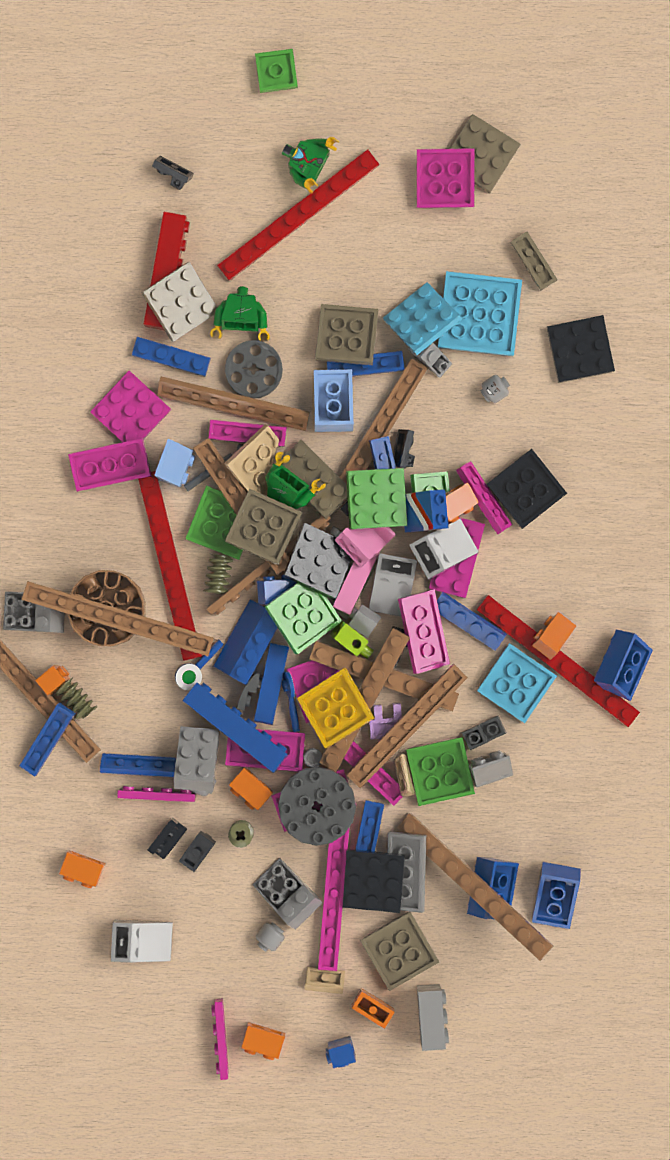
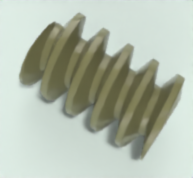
(218, 574)
(76, 699)
(237, 827)

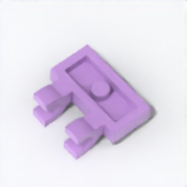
(380, 725)

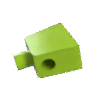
(346, 635)

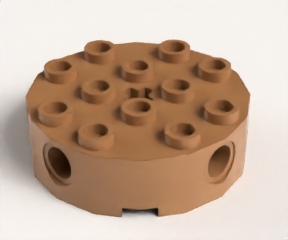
(110, 589)

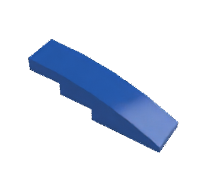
(271, 684)

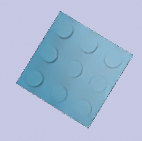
(422, 318)
(516, 683)

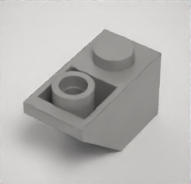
(433, 360)

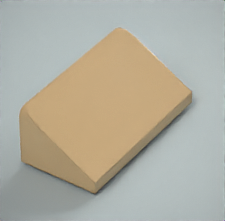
(404, 776)
(324, 980)

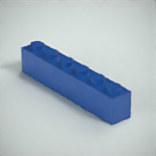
(235, 727)

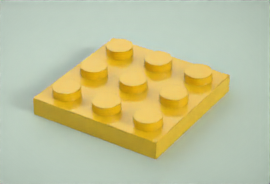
(335, 708)

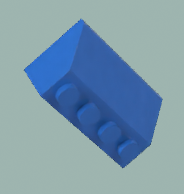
(247, 643)

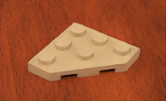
(254, 460)

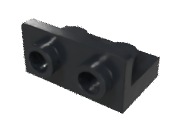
(167, 838)

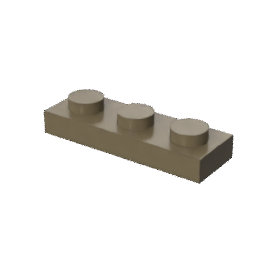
(534, 261)

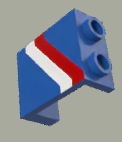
(426, 511)

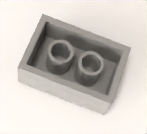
(196, 759)
(432, 1017)

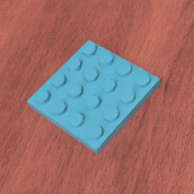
(487, 313)

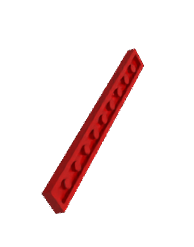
(298, 215)
(167, 557)
(560, 662)

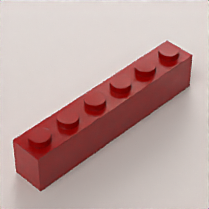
(168, 255)

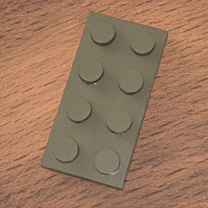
(310, 467)

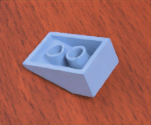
(333, 400)
(174, 463)

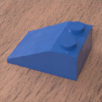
(556, 895)

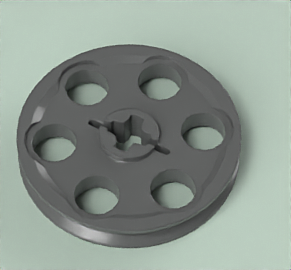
(260, 362)

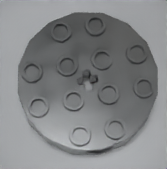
(334, 815)

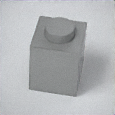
(364, 620)

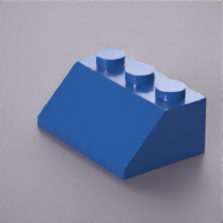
(623, 664)
(500, 876)

